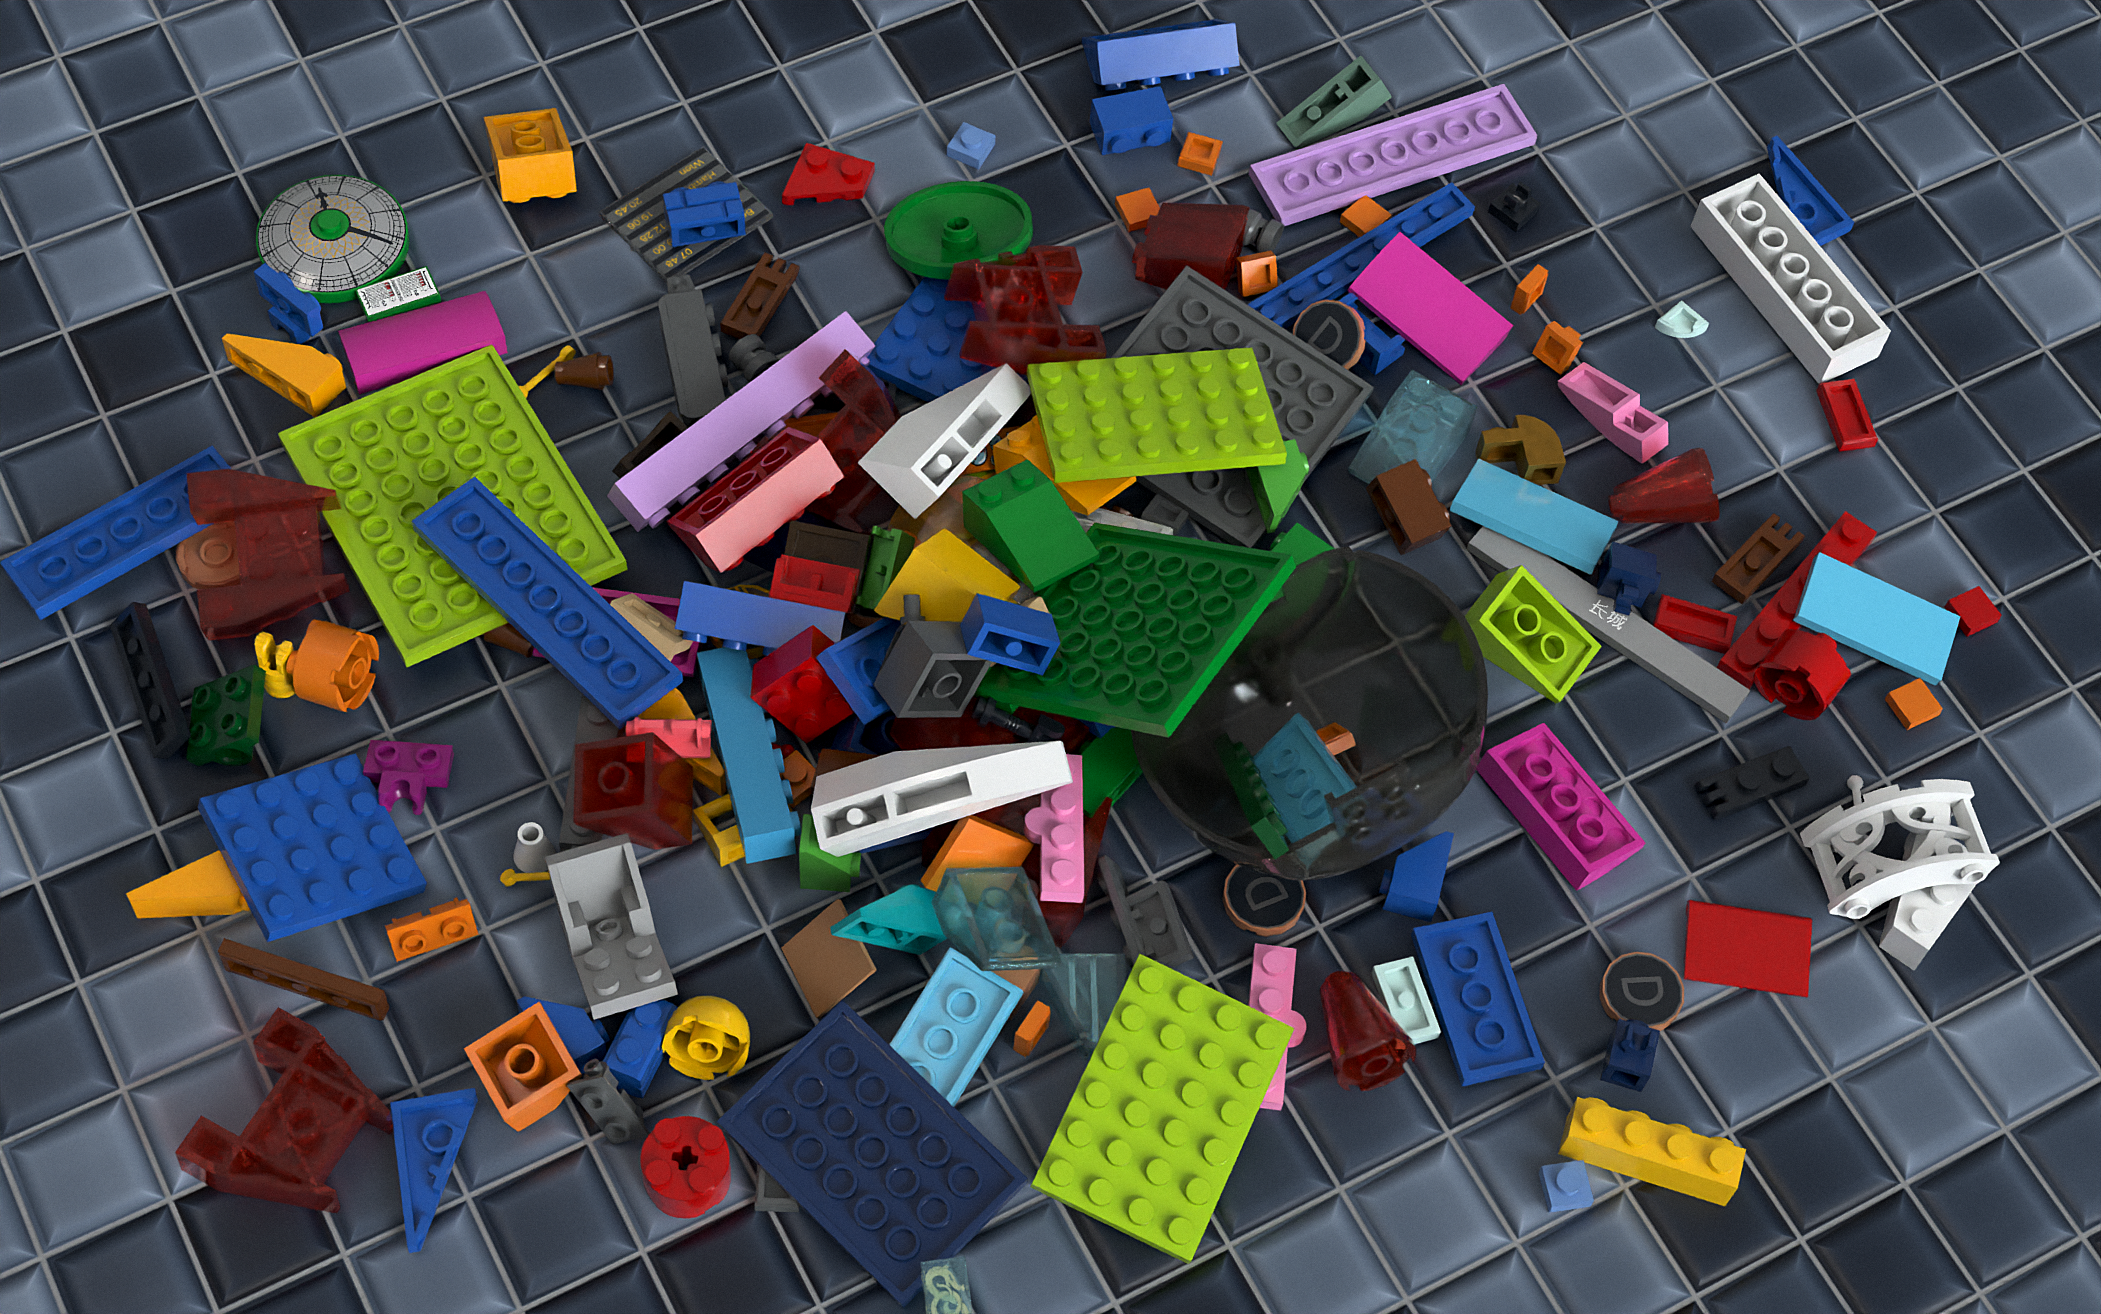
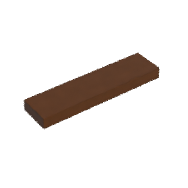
(303, 980)

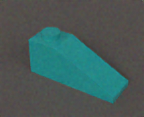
(895, 921)

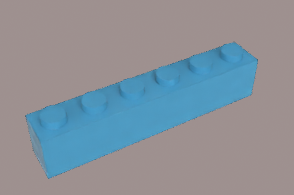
(747, 756)

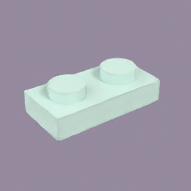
(1406, 998)

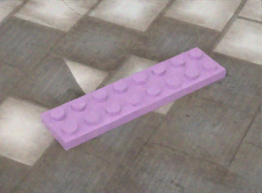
(1392, 155)

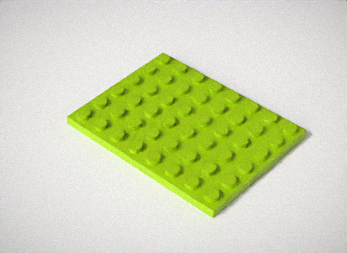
(413, 448)

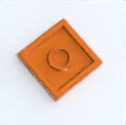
(977, 845)

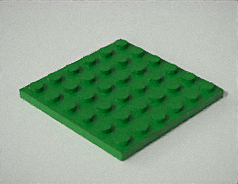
(1143, 628)

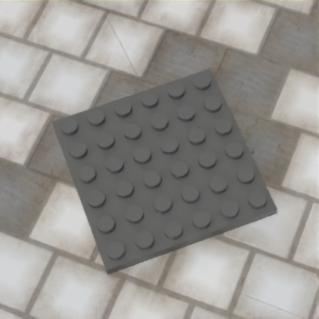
(1306, 390)

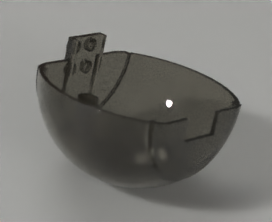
(1350, 647)

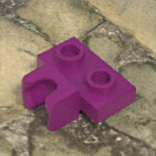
(407, 770)

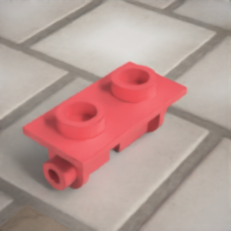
(684, 736)

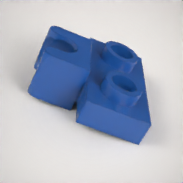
(291, 308)

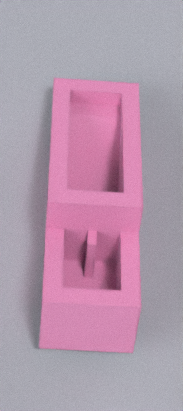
(1615, 412)

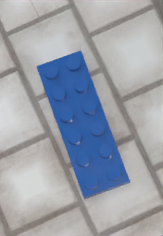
(109, 539)

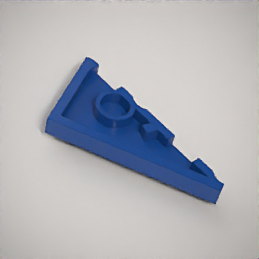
(1806, 196)
(426, 1144)

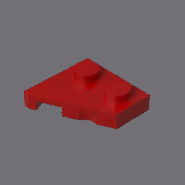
(828, 176)

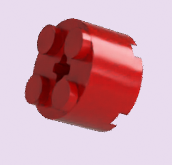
(1802, 673)
(680, 1143)

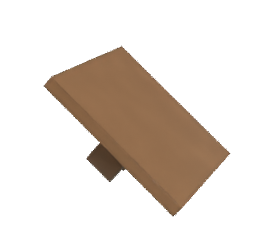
(827, 964)

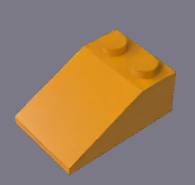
(530, 155)
(1079, 495)

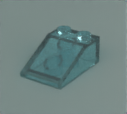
(1418, 424)
(995, 919)

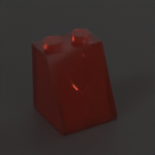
(1192, 236)
(634, 789)

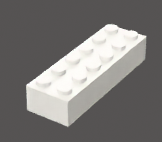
(1790, 279)

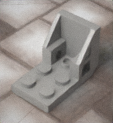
(609, 926)

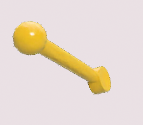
(566, 354)
(510, 877)

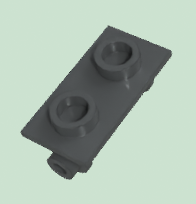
(609, 1108)

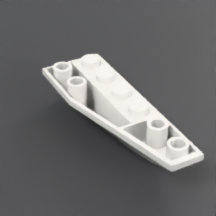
(941, 438)
(928, 788)

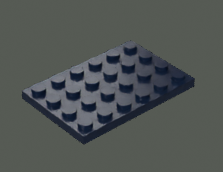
(872, 1152)

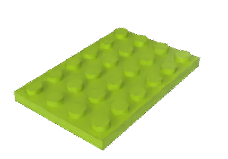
(1155, 415)
(1163, 1108)

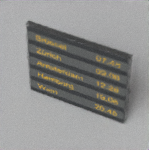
(642, 223)

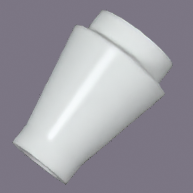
(532, 848)

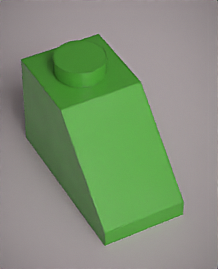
(1278, 485)
(821, 869)

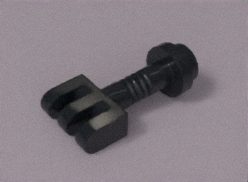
(1042, 730)

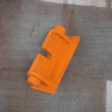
(442, 927)

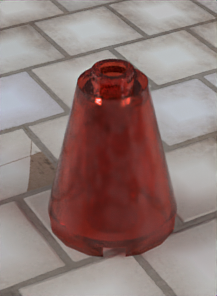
(1668, 493)
(1361, 1034)

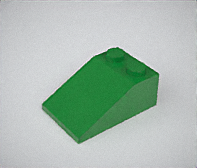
(1027, 526)

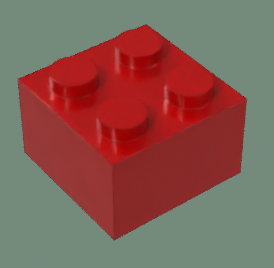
(797, 688)

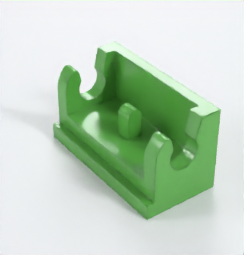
(886, 559)

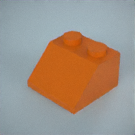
(524, 1067)

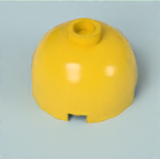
(707, 1037)

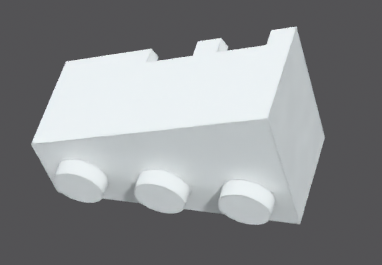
(1920, 915)

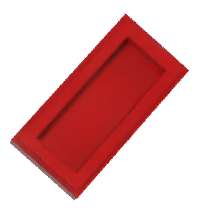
(1846, 415)
(1695, 624)

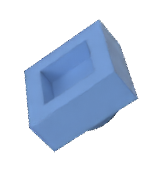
(971, 145)
(1566, 1186)

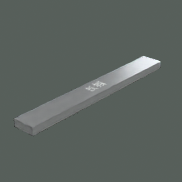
(1625, 633)

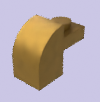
(1528, 443)

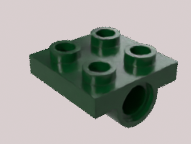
(227, 718)

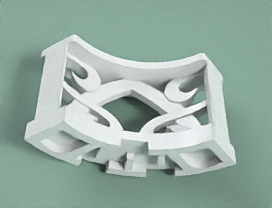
(1888, 878)

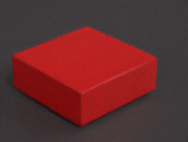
(1975, 610)

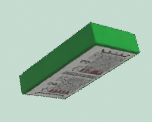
(398, 294)

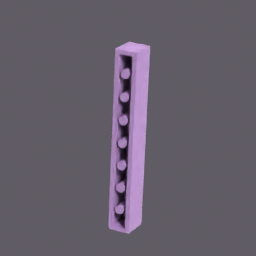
(735, 426)

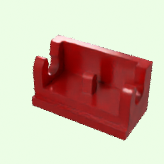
(815, 583)

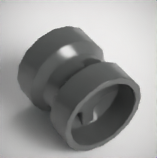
(1262, 233)
(751, 356)

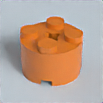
(333, 665)

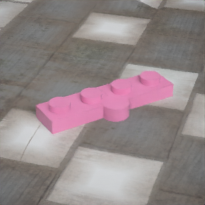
(1060, 832)
(1272, 994)

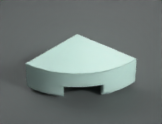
(1681, 322)

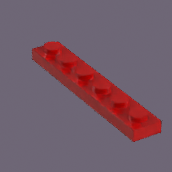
(1843, 542)

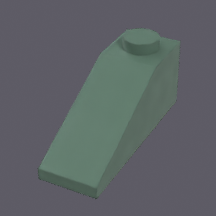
(1336, 105)

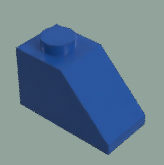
(1417, 878)
(580, 1035)

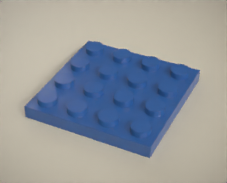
(924, 344)
(311, 846)

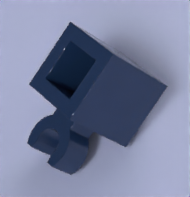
(1627, 576)
(1630, 1054)

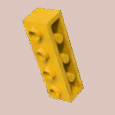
(1652, 1150)

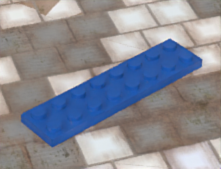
(547, 602)

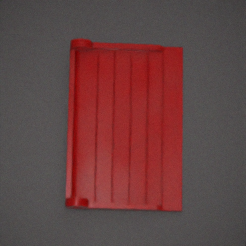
(1747, 948)

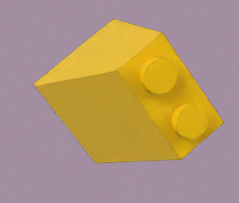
(947, 580)

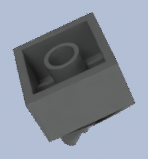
(928, 667)

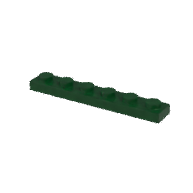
(1252, 794)

